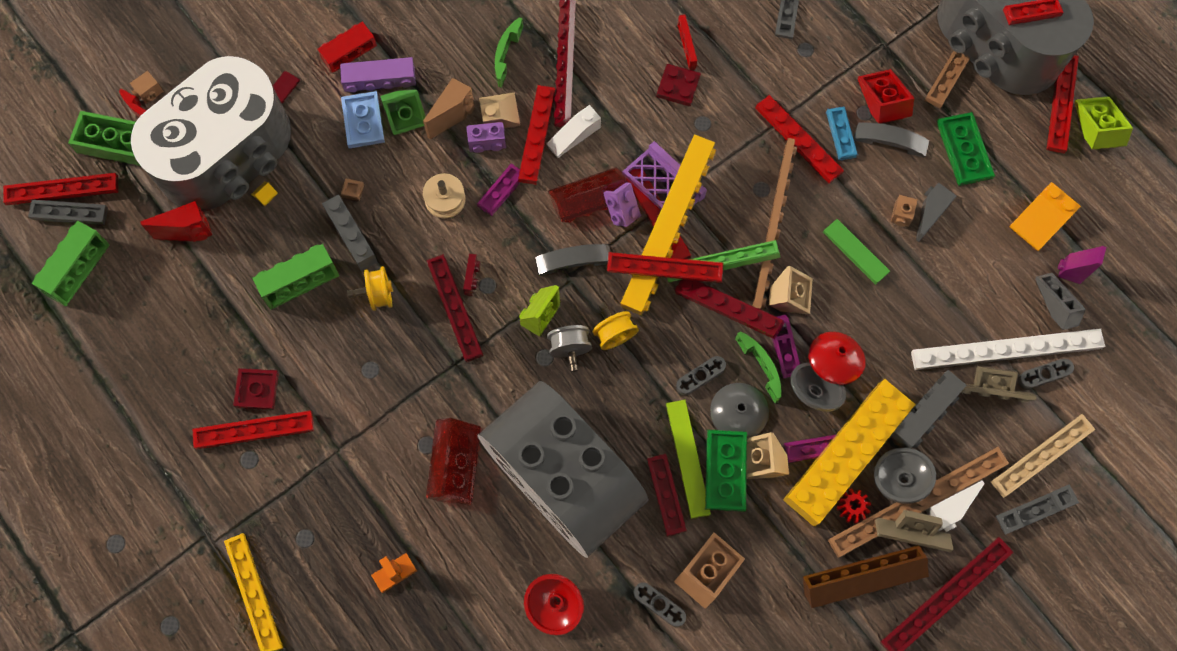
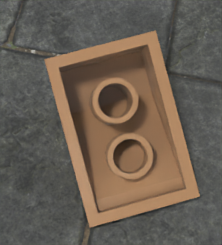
(449, 109)
(709, 570)

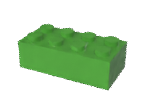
(103, 137)
(71, 263)
(295, 276)

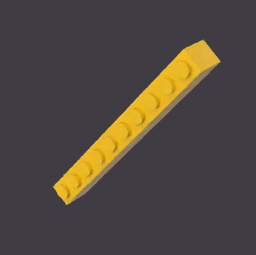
(670, 220)

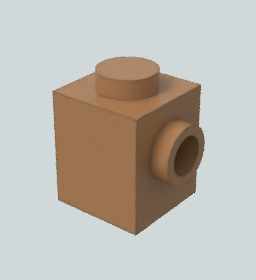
(146, 87)
(903, 211)

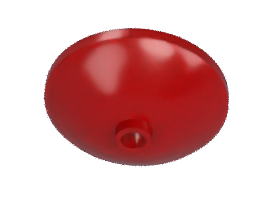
(831, 363)
(546, 612)

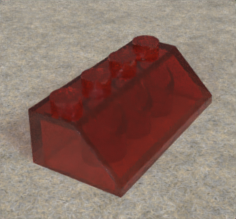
(585, 195)
(453, 461)

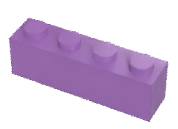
(378, 74)

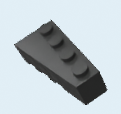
(928, 410)

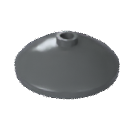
(816, 391)
(728, 417)
(905, 465)

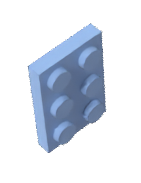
(362, 119)

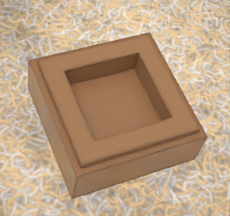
(352, 189)

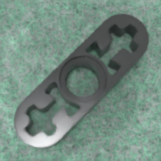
(715, 372)
(1040, 380)
(644, 599)

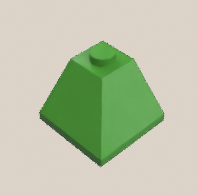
(403, 110)

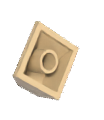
(500, 109)
(791, 292)
(765, 457)

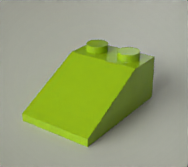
(1103, 123)
(541, 309)

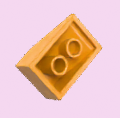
(1044, 216)

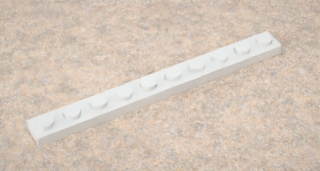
(1007, 349)

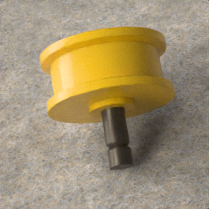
(377, 289)
(614, 329)

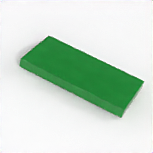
(965, 149)
(726, 470)

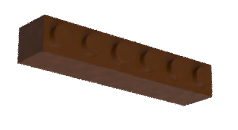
(865, 576)

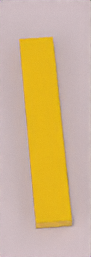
(253, 594)

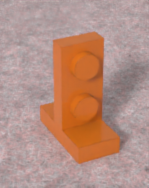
(393, 572)

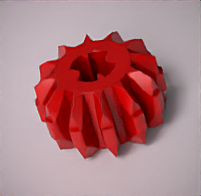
(859, 512)

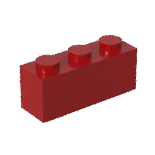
(347, 46)

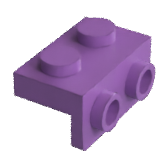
(486, 137)
(622, 205)

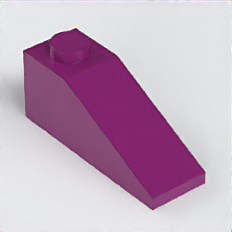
(1081, 264)
(786, 349)

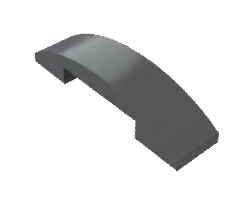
(786, 18)
(892, 136)
(572, 257)
(1037, 509)

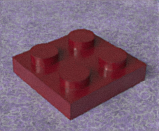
(678, 85)
(256, 389)

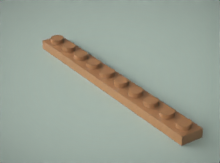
(776, 217)
(944, 488)

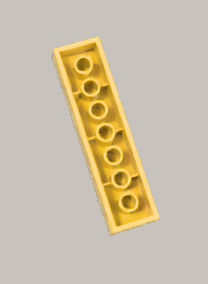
(849, 452)

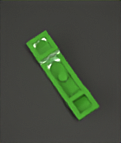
(513, 34)
(747, 345)

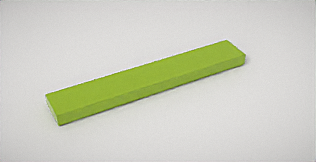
(687, 458)

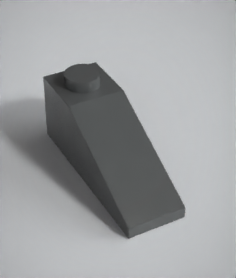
(934, 205)
(1060, 302)

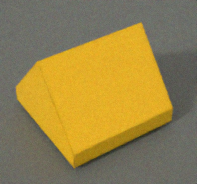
(264, 193)

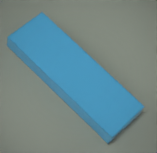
(841, 133)

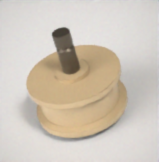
(444, 196)

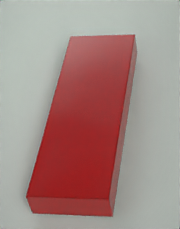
(1032, 11)
(687, 42)

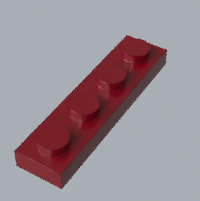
(666, 495)

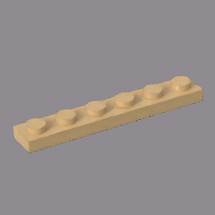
(1042, 455)

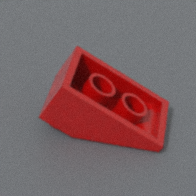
(886, 96)
(179, 224)

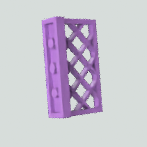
(666, 163)

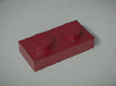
(470, 282)

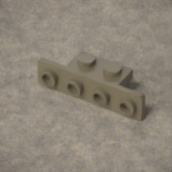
(997, 382)
(915, 529)

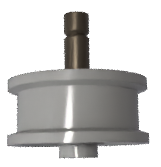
(569, 342)

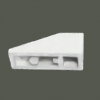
(575, 131)
(954, 507)

